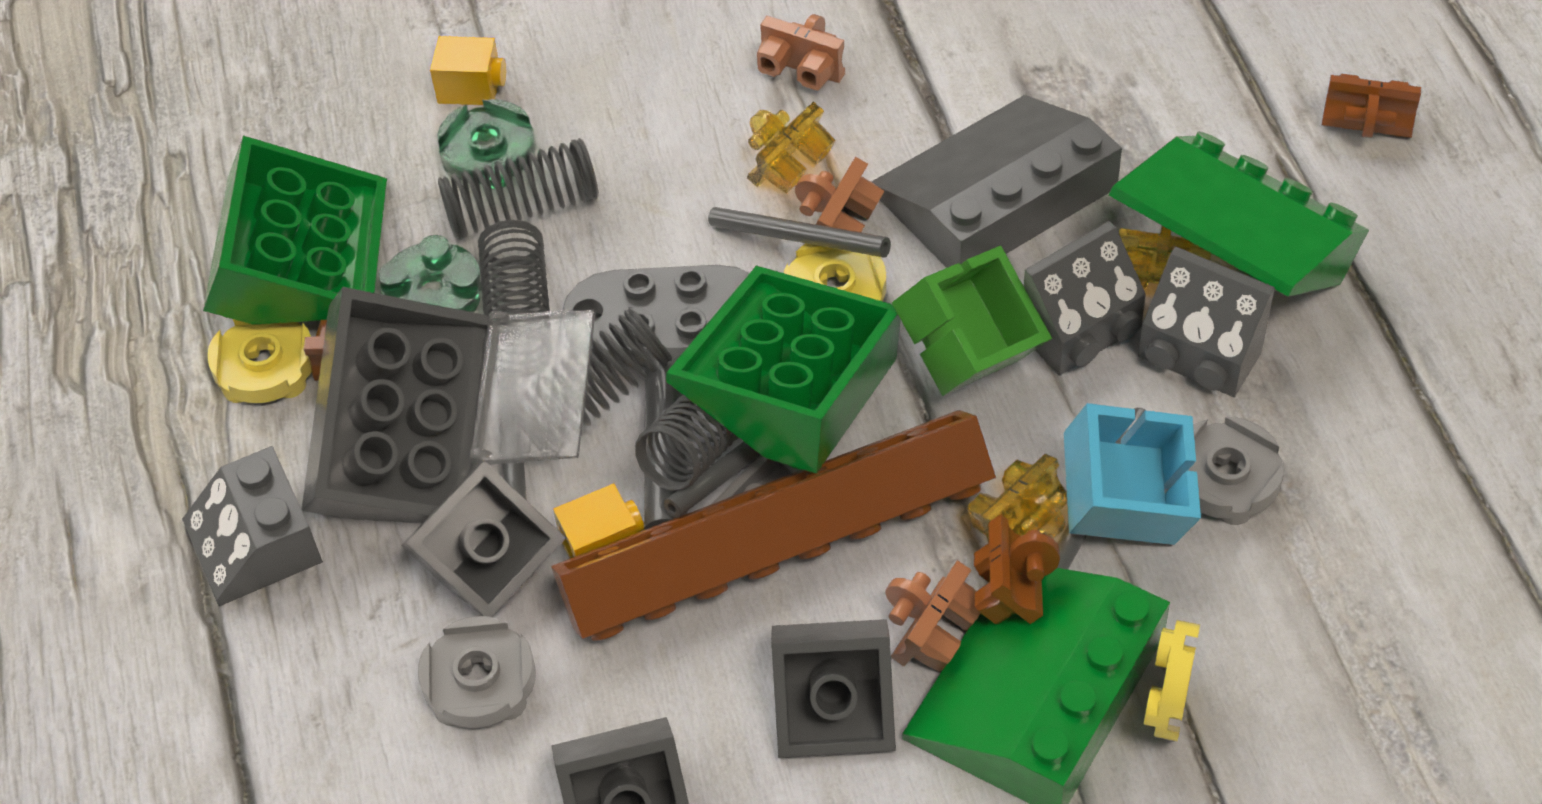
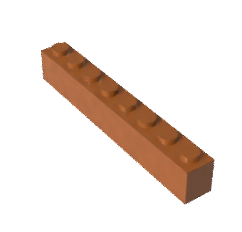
(773, 523)

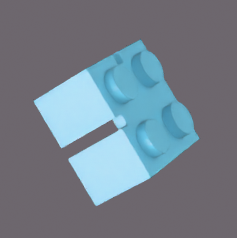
(1122, 486)

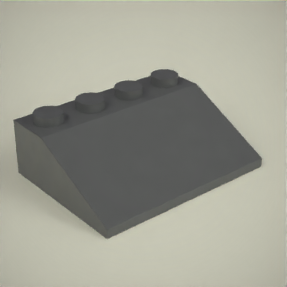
(1002, 179)
(393, 407)

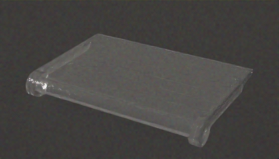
(533, 387)

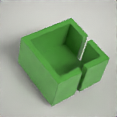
(971, 320)

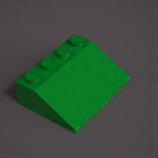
(1244, 214)
(292, 235)
(789, 364)
(1041, 697)

